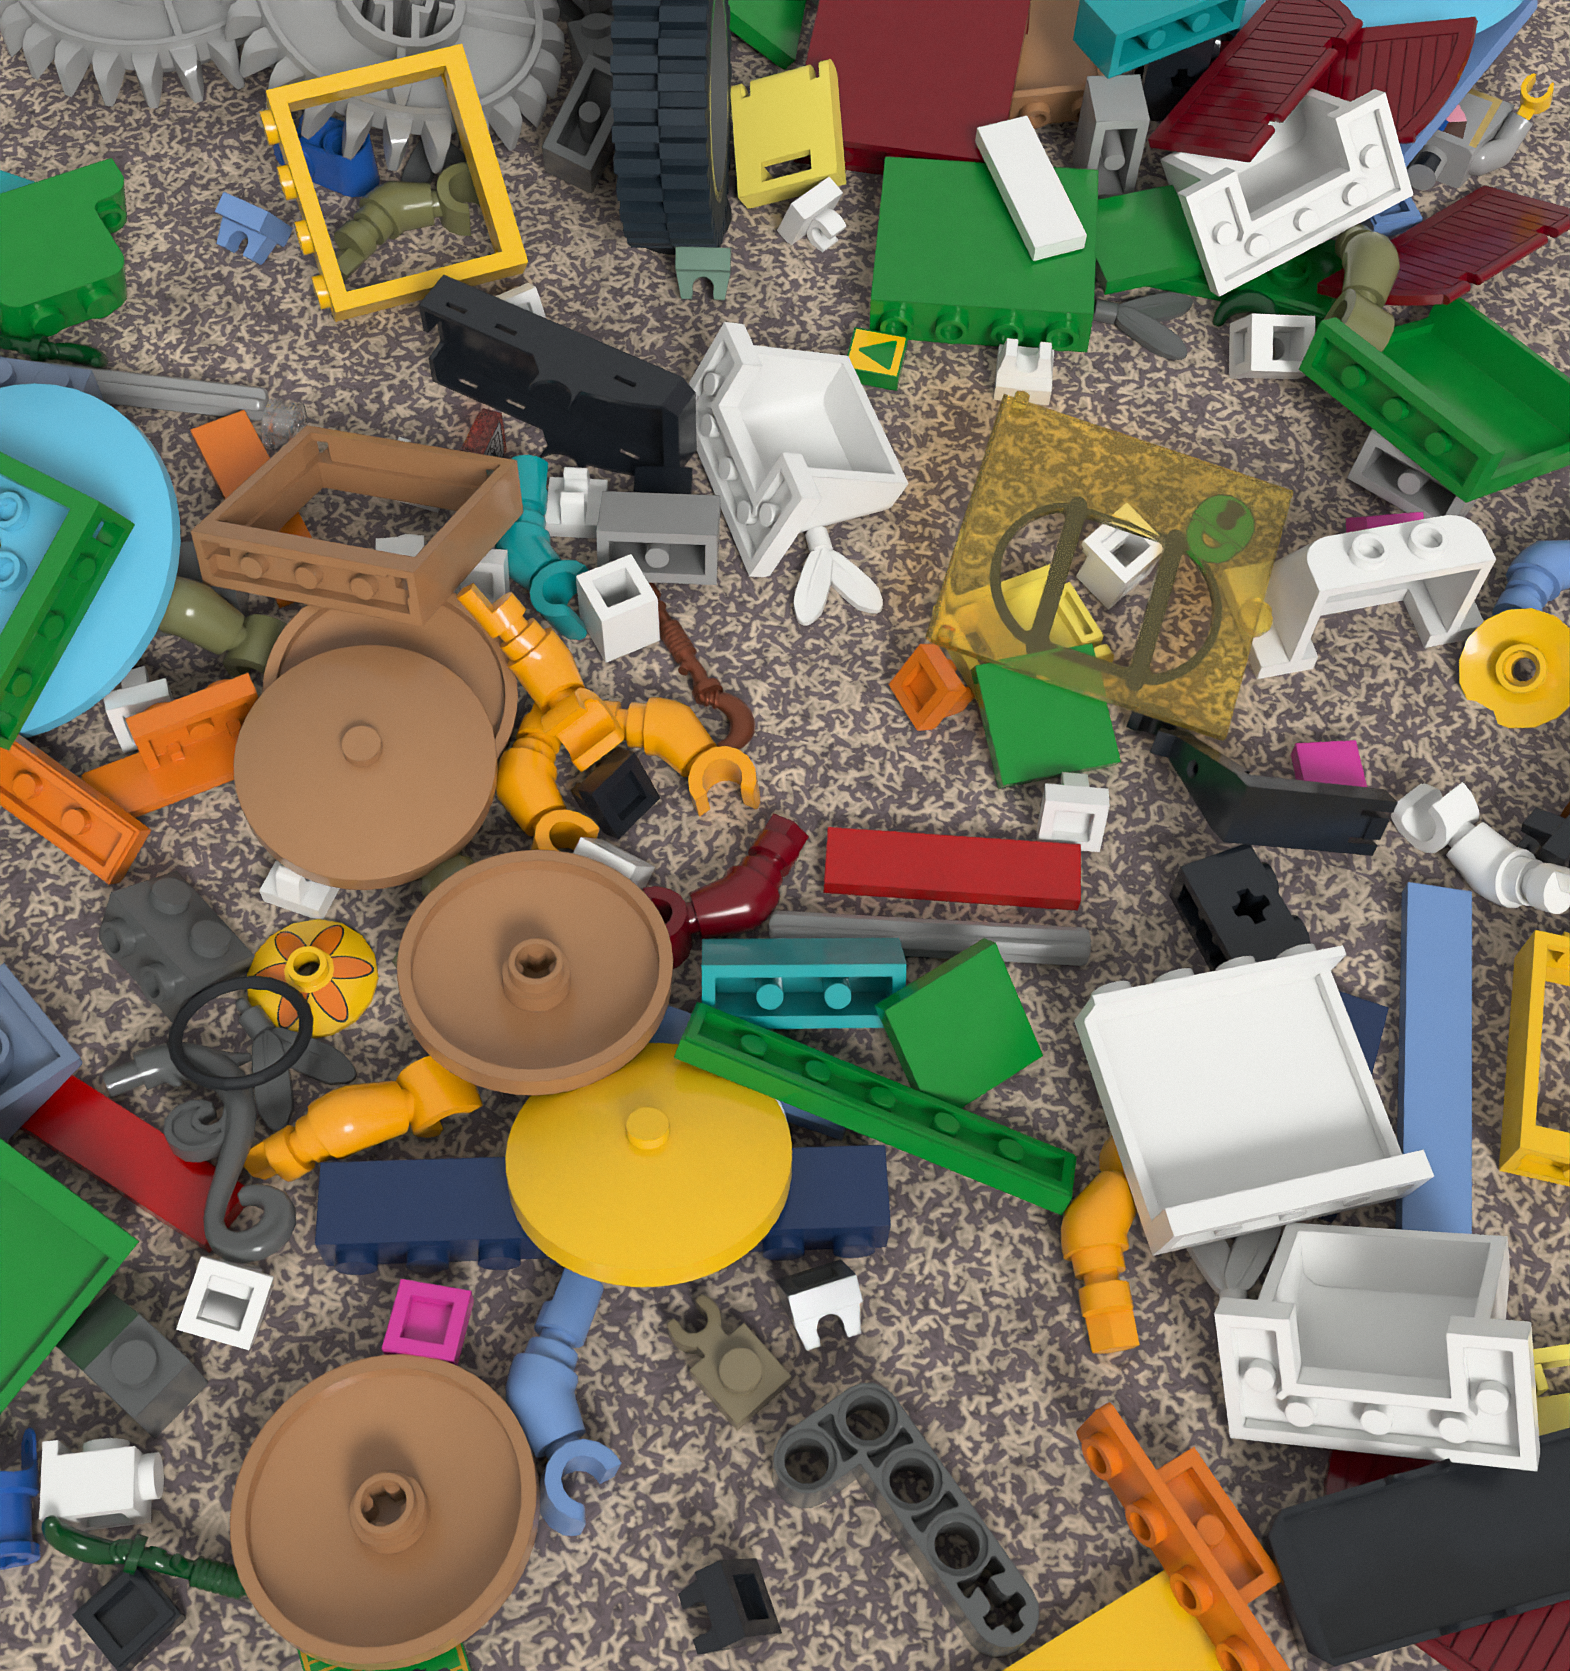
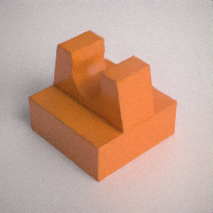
(930, 688)

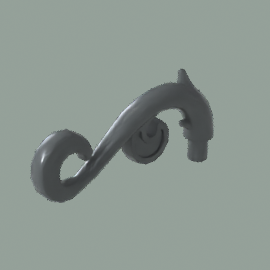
(228, 1138)

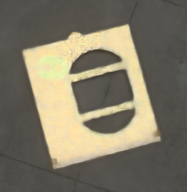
(1061, 464)

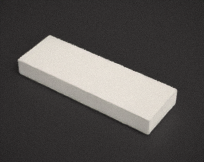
(1030, 188)

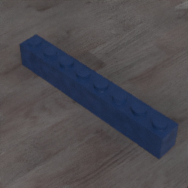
(463, 1211)

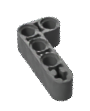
(917, 1524)

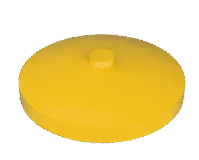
(649, 1172)

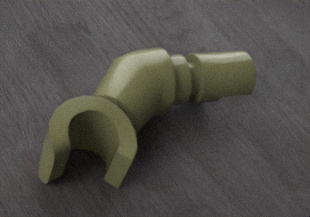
(402, 208)
(1369, 275)
(217, 626)

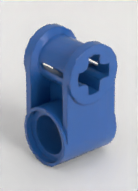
(328, 165)

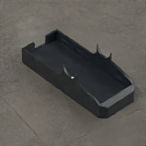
(572, 386)
(1423, 1554)

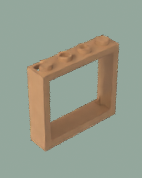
(246, 554)

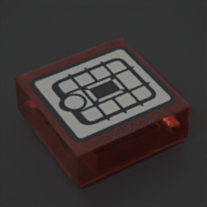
(486, 435)

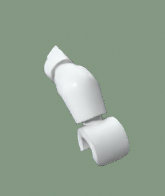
(1479, 853)

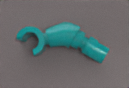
(534, 561)

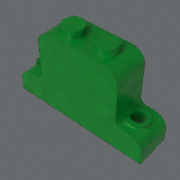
(60, 251)

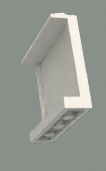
(1241, 1099)

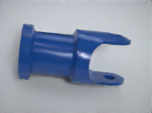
(16, 1497)

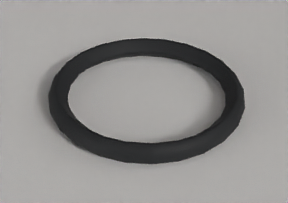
(251, 1080)

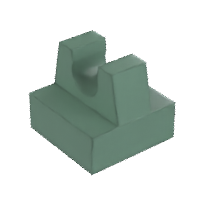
(703, 262)

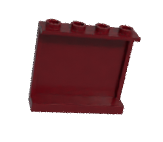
(919, 74)

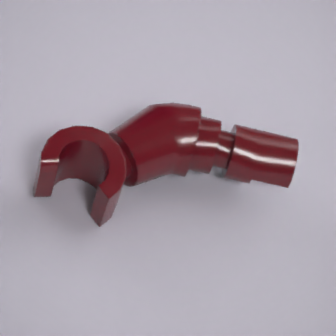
(739, 898)

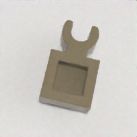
(734, 1369)

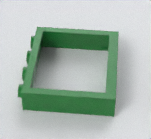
(56, 593)

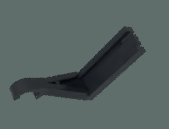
(1270, 809)

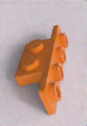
(181, 748)
(1195, 1535)

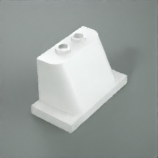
(1308, 183)
(787, 444)
(1425, 563)
(1383, 1348)

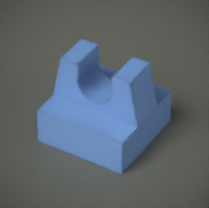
(248, 221)

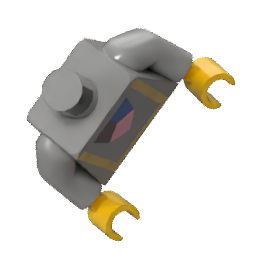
(1476, 137)

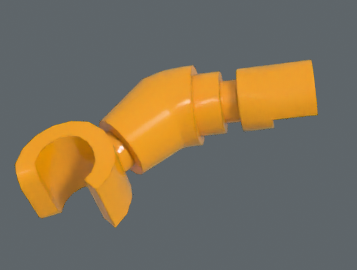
(549, 677)
(678, 737)
(530, 792)
(362, 1117)
(1094, 1240)

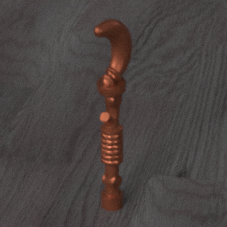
(706, 690)

